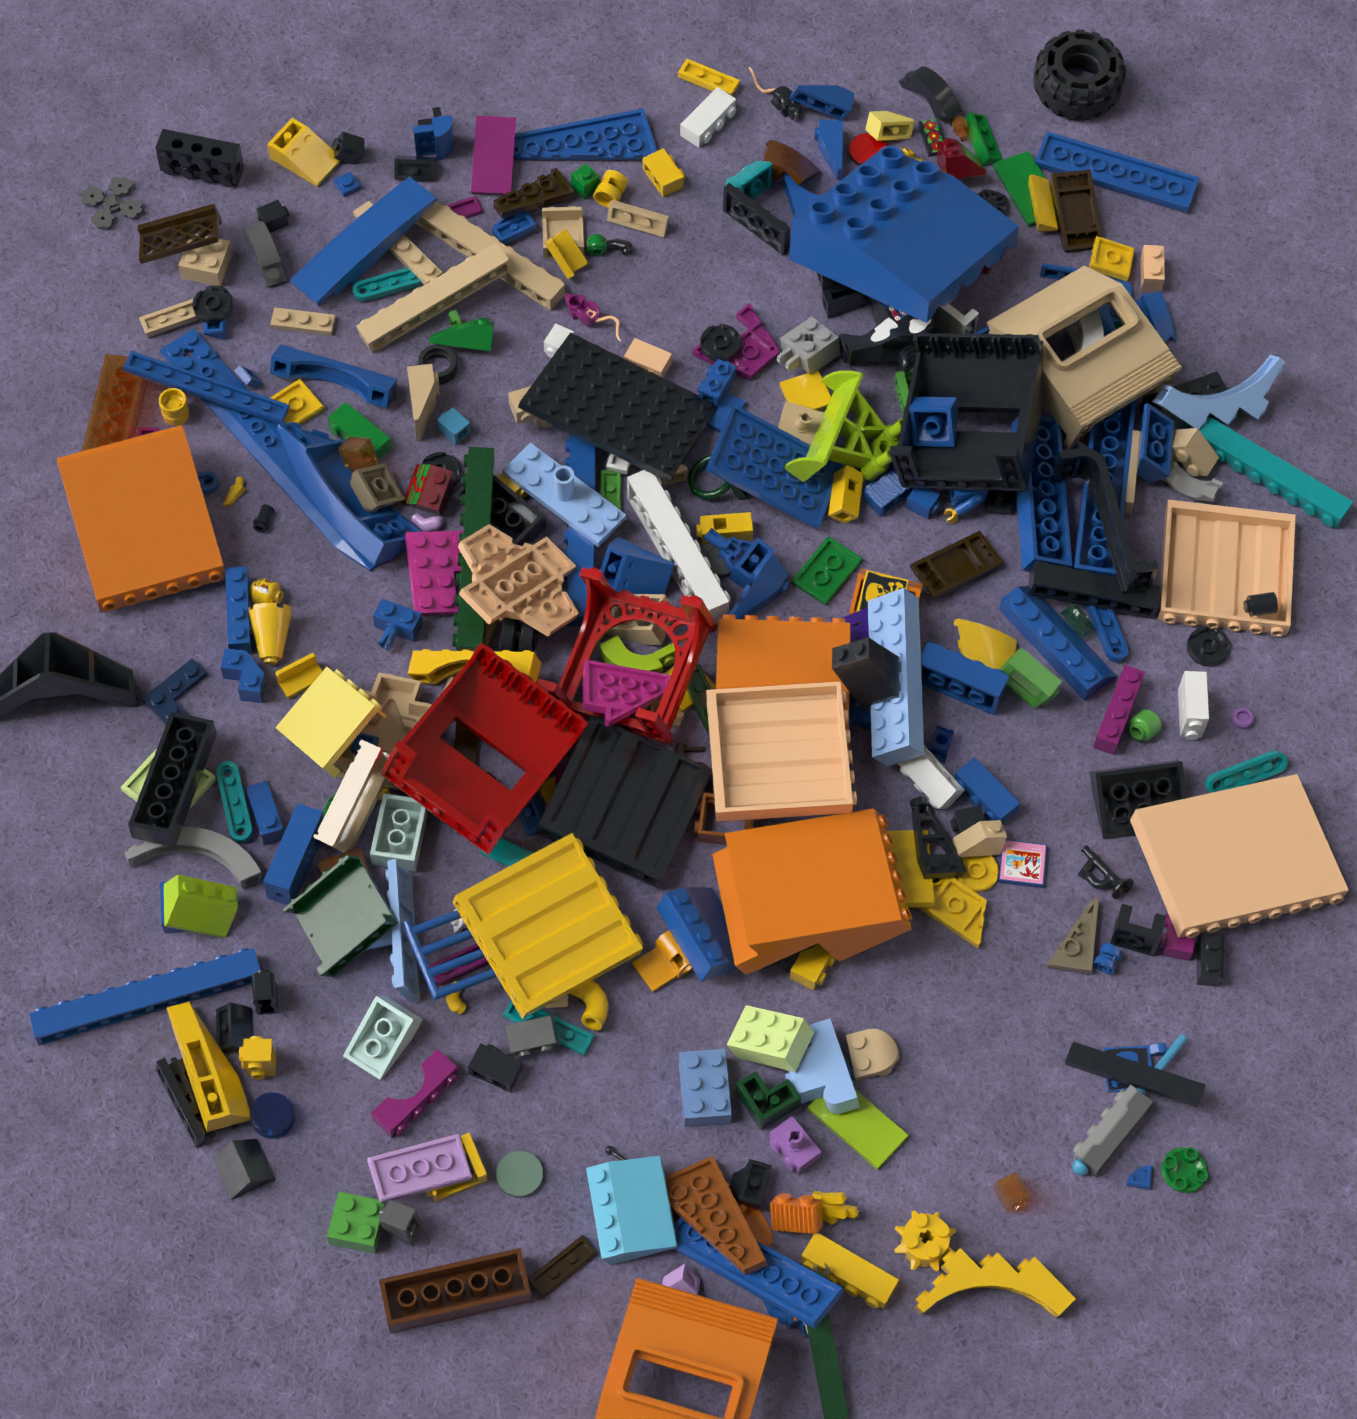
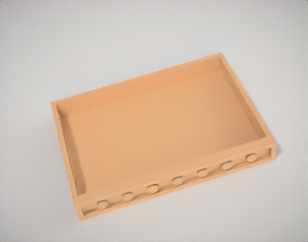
(1238, 856)

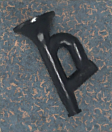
(1118, 884)

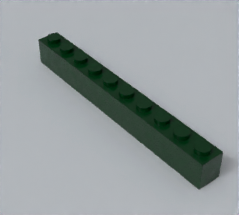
(476, 516)

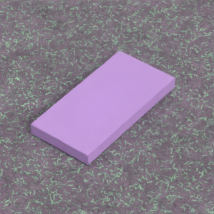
(419, 1168)

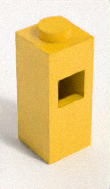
(846, 494)
(727, 525)

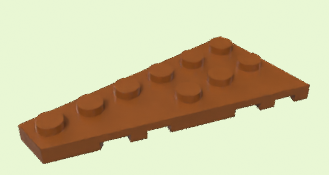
(709, 1207)

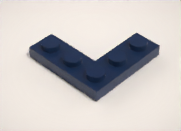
(163, 697)

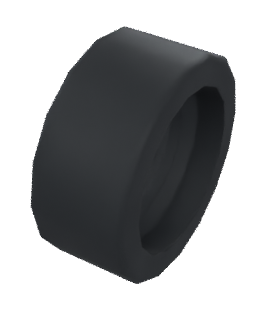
(440, 351)

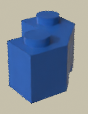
(241, 667)

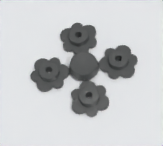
(111, 203)

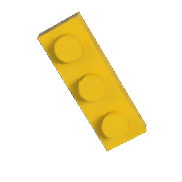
(707, 77)

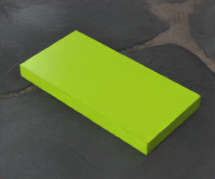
(863, 1129)

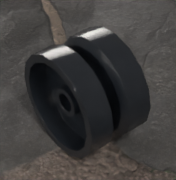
(518, 634)

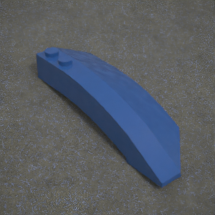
(327, 481)

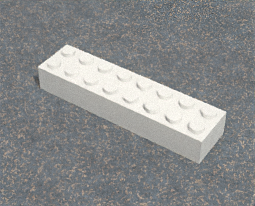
(675, 543)

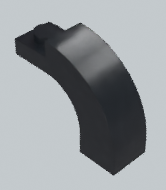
(935, 91)

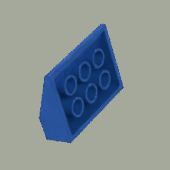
(700, 929)

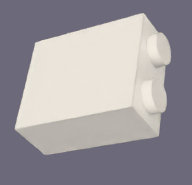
(1193, 704)

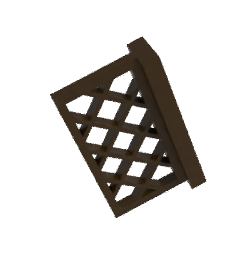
(172, 227)

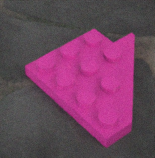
(620, 689)

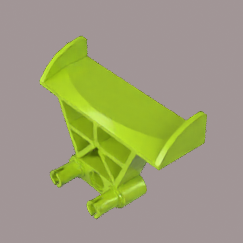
(855, 452)

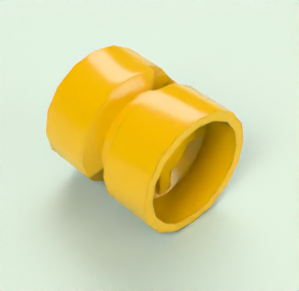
(610, 188)
(174, 406)

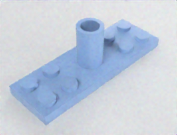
(564, 494)
(402, 906)

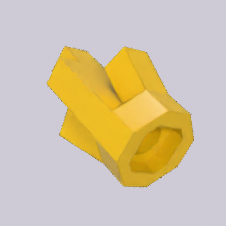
(834, 1207)

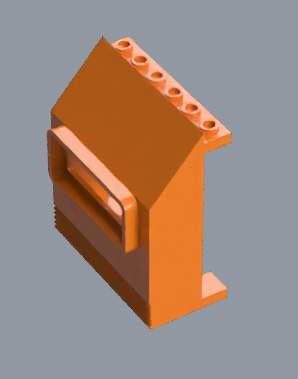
(690, 1337)

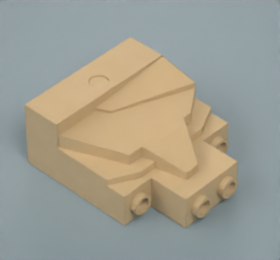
(403, 710)

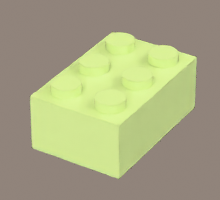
(770, 1038)

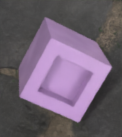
(683, 1279)

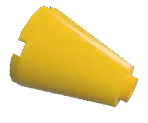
(270, 630)

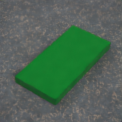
(1014, 175)

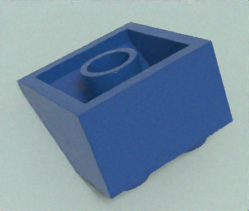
(934, 421)

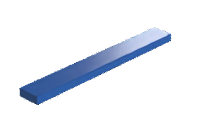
(206, 387)

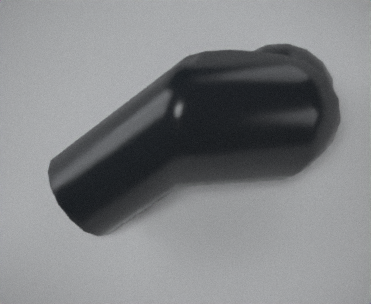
(621, 244)

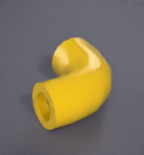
(596, 1005)

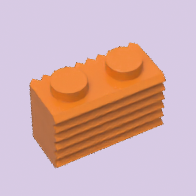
(796, 1214)

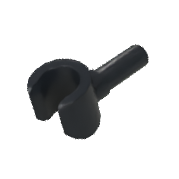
(683, 748)

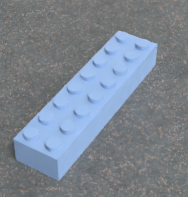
(898, 721)

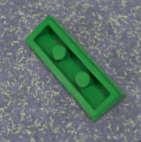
(982, 139)

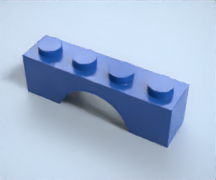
(237, 604)

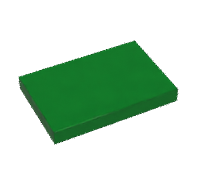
(826, 571)

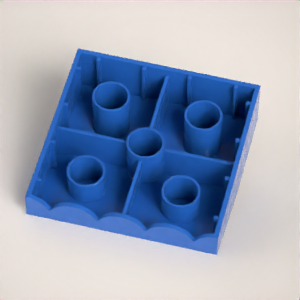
(901, 233)

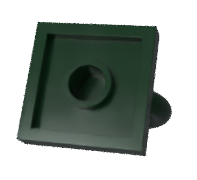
(740, 494)

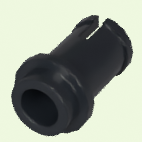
(261, 524)

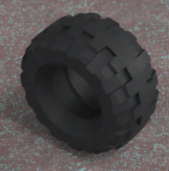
(1076, 95)

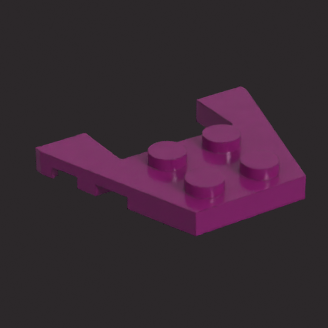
(756, 346)

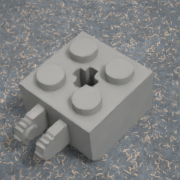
(809, 346)

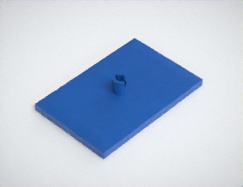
(754, 459)

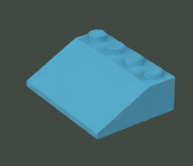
(631, 1208)

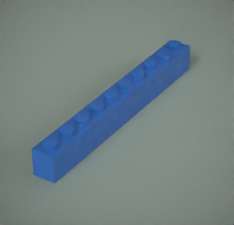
(579, 549)
(144, 997)

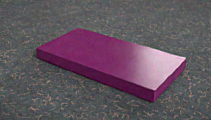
(493, 155)

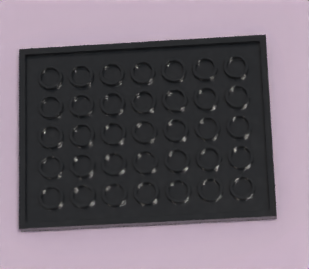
(618, 406)

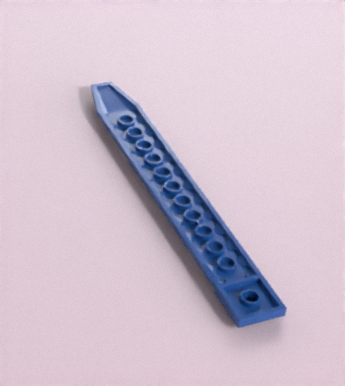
(256, 435)

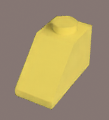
(889, 126)

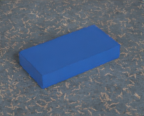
(719, 416)

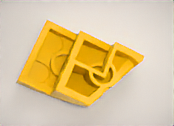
(984, 643)

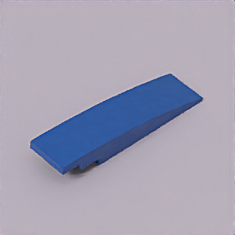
(363, 242)

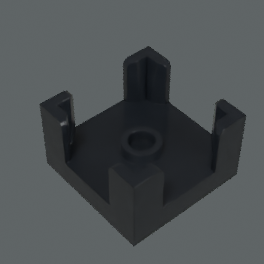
(1134, 936)

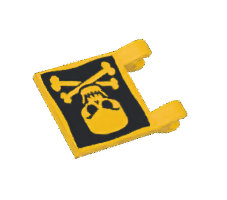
(877, 585)

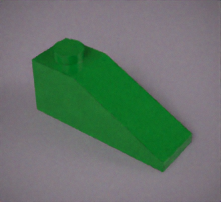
(471, 334)

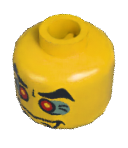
(265, 591)

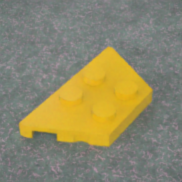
(958, 909)

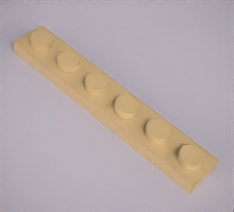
(409, 254)

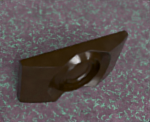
(1076, 209)
(956, 565)

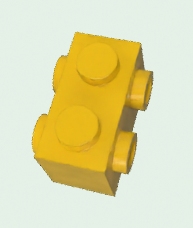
(258, 1057)

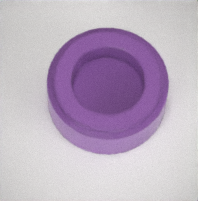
(1242, 718)

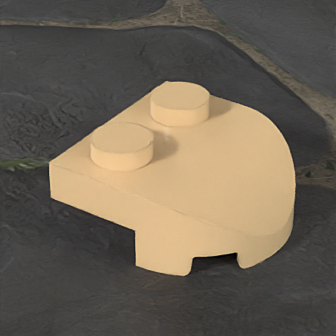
(872, 1053)

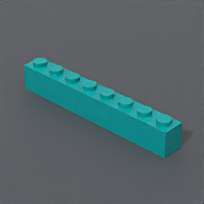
(1276, 474)

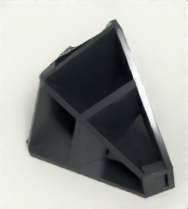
(64, 667)

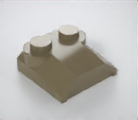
(375, 488)

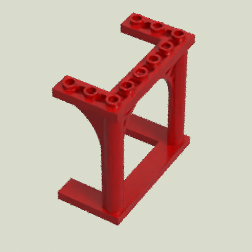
(600, 601)

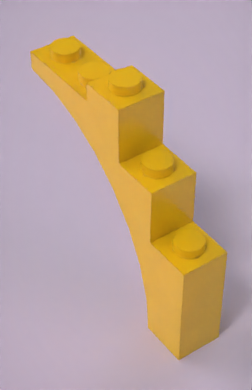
(1030, 1281)

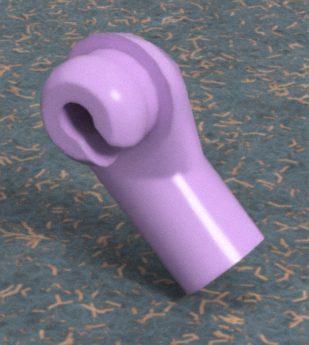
(427, 524)

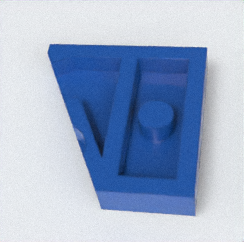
(513, 228)

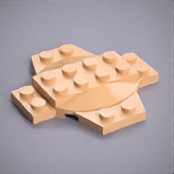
(517, 580)

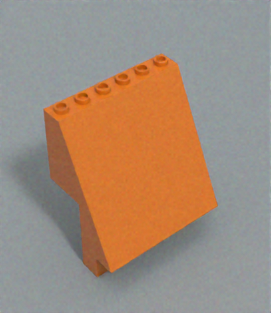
(141, 518)
(778, 652)
(810, 885)

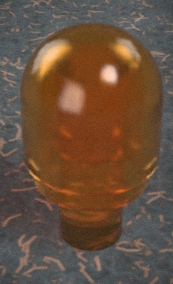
(960, 127)

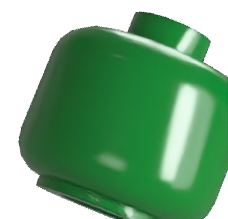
(596, 245)

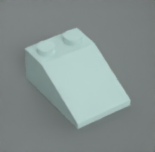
(382, 1036)

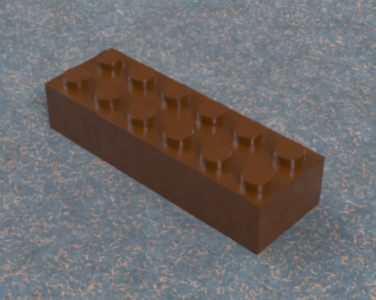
(455, 1290)

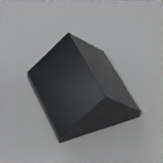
(243, 1167)

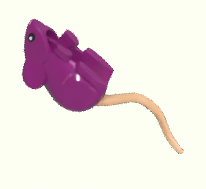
(587, 311)

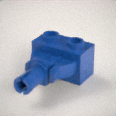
(739, 556)

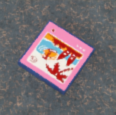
(1022, 863)

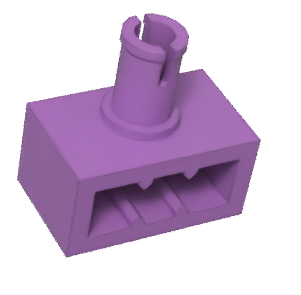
(794, 1145)

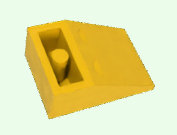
(302, 152)

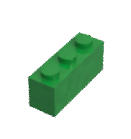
(350, 423)

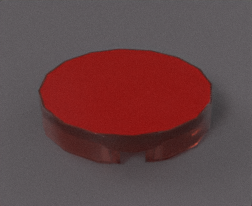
(864, 147)

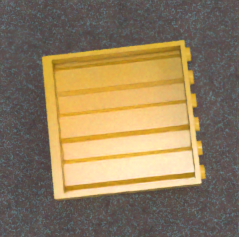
(548, 925)

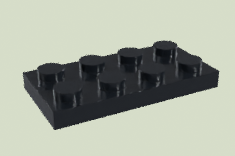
(756, 219)

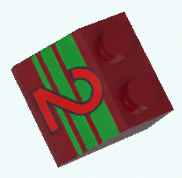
(957, 159)
(430, 488)

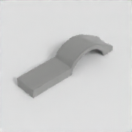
(1191, 487)

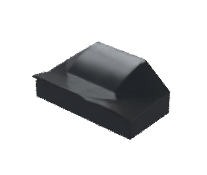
(750, 1183)

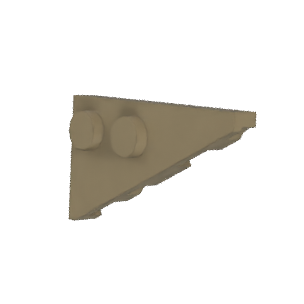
(1077, 949)

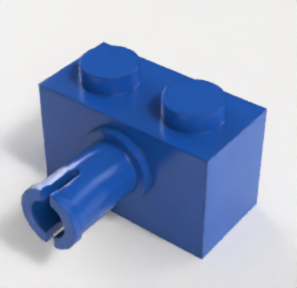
(396, 621)

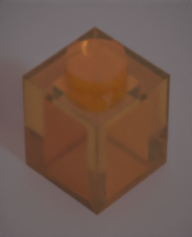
(1012, 1193)

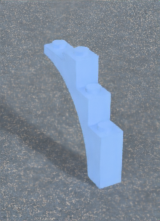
(1222, 406)

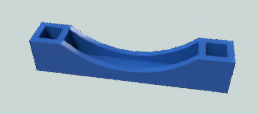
(370, 385)

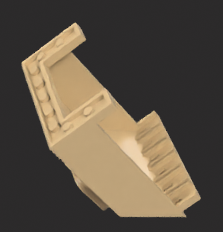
(1106, 373)

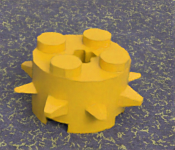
(922, 1227)

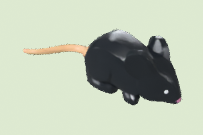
(781, 99)

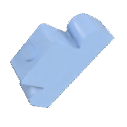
(824, 1072)

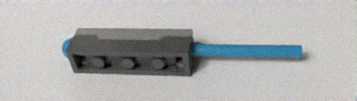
(1117, 1122)

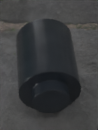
(1261, 604)

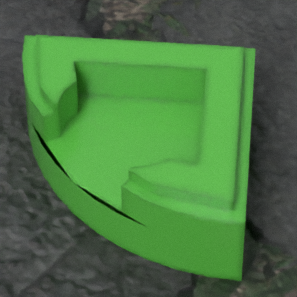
(453, 317)

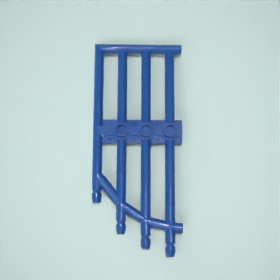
(428, 972)

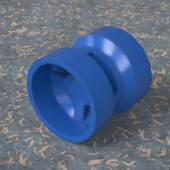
(1108, 958)

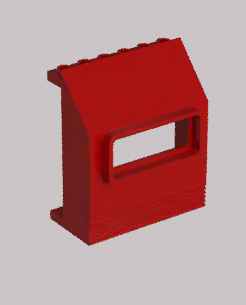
(510, 717)

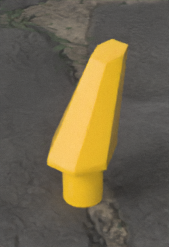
(234, 492)

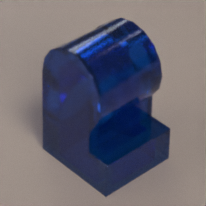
(941, 743)

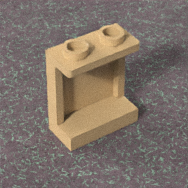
(560, 218)

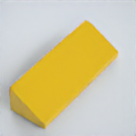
(1042, 204)

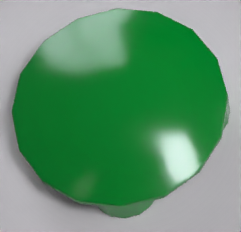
(1184, 1169)

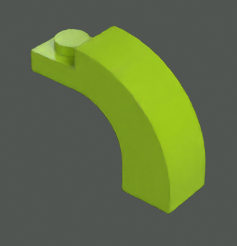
(616, 653)

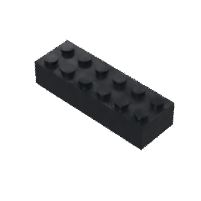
(172, 779)

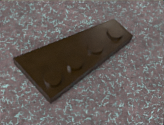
(543, 192)

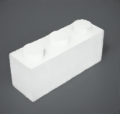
(708, 117)
(932, 779)

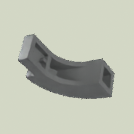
(266, 254)

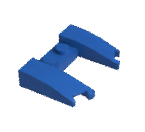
(1154, 309)

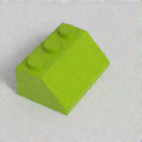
(199, 905)

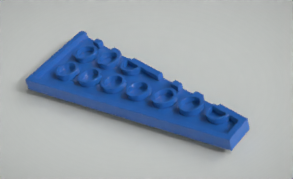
(601, 138)

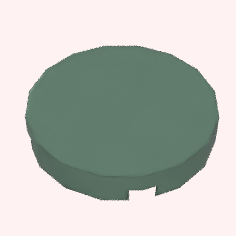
(519, 1174)

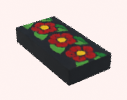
(931, 134)

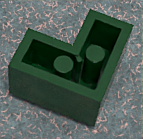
(764, 1104)

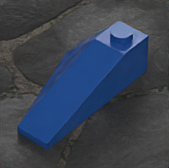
(767, 584)

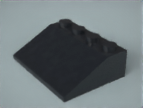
(1125, 789)

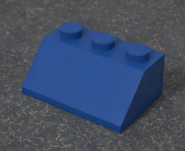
(1155, 445)

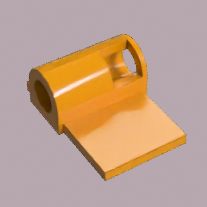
(659, 964)

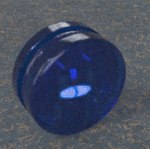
(272, 1115)

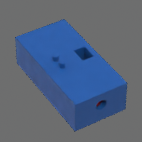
(293, 855)

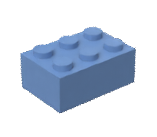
(704, 1087)

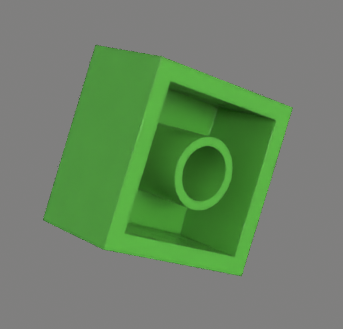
(355, 1223)

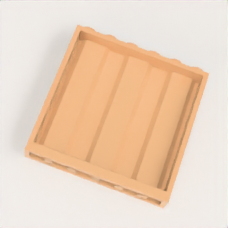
(1219, 558)
(780, 751)

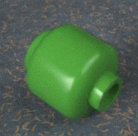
(1145, 725)

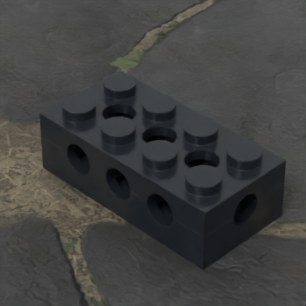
(184, 153)

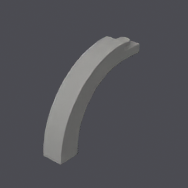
(205, 843)

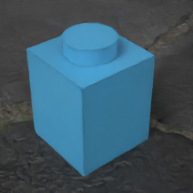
(453, 426)

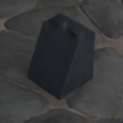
(867, 671)

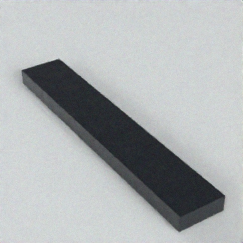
(1135, 1074)

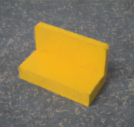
(566, 253)
(298, 675)

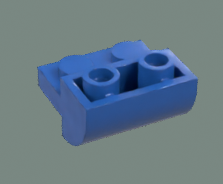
(435, 138)

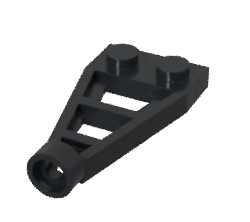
(934, 866)

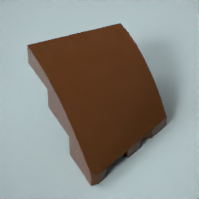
(788, 160)

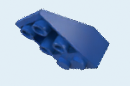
(636, 569)

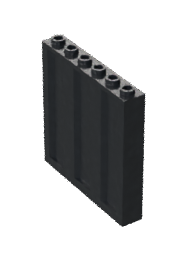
(625, 800)

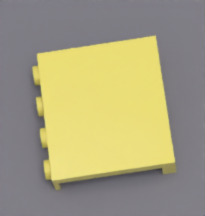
(328, 718)

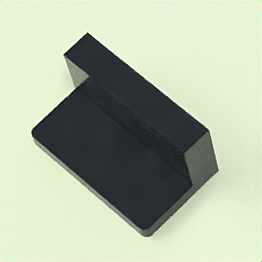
(415, 167)
(233, 1026)

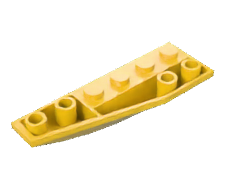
(209, 1071)

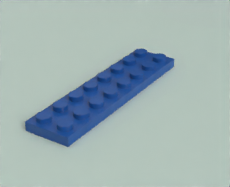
(1118, 171)
(779, 1283)

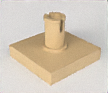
(800, 421)

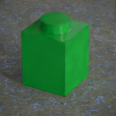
(584, 181)

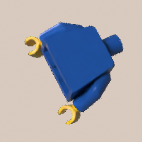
(964, 501)

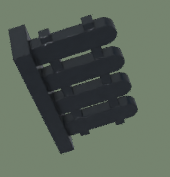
(177, 1093)

